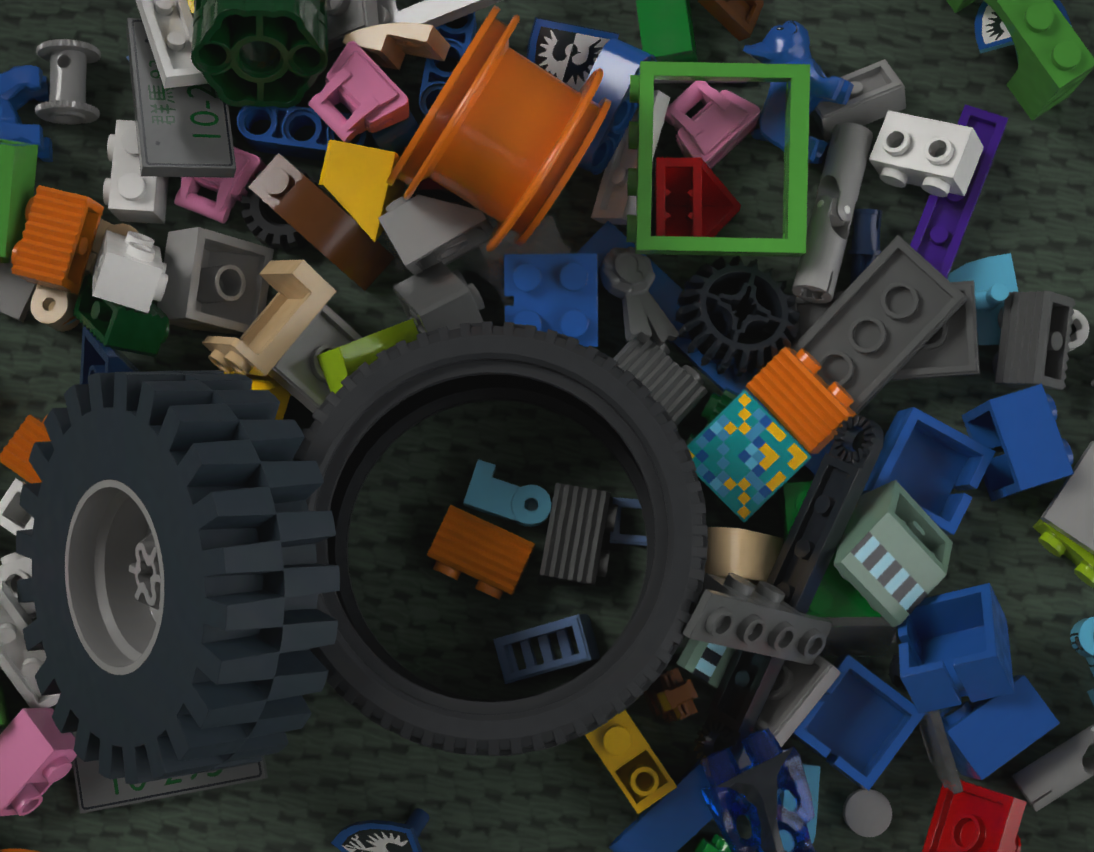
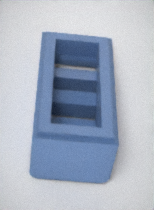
(584, 638)

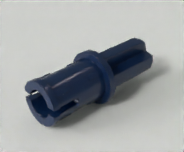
(865, 240)

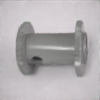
(67, 81)

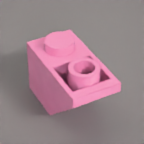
(32, 760)

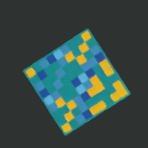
(746, 455)

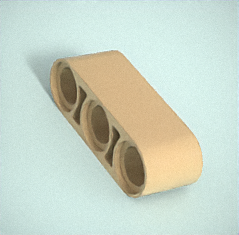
(741, 553)

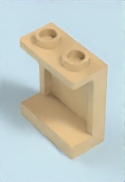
(273, 332)

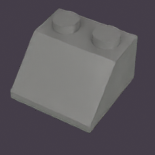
(433, 231)
(213, 281)

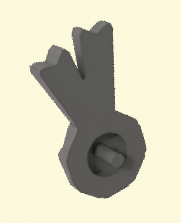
(630, 278)

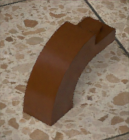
(321, 221)

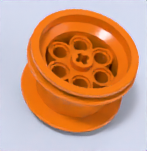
(503, 134)

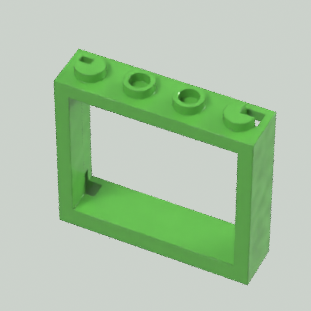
(795, 159)

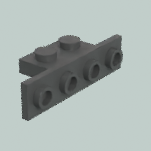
(755, 620)

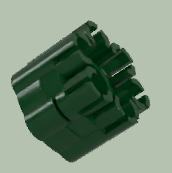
(260, 49)

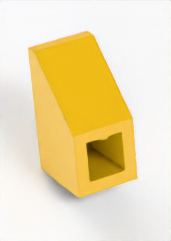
(631, 761)

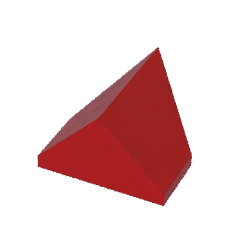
(690, 199)

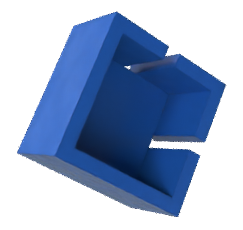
(555, 293)
(1029, 437)
(929, 463)
(955, 649)
(858, 723)
(996, 729)

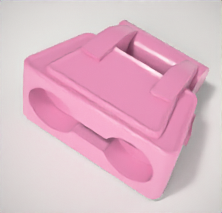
(364, 91)
(716, 127)
(228, 189)

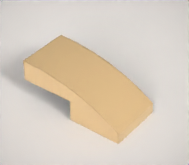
(391, 41)

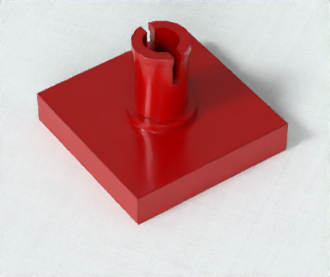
(975, 821)

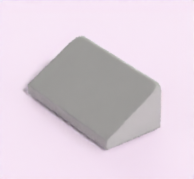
(873, 94)

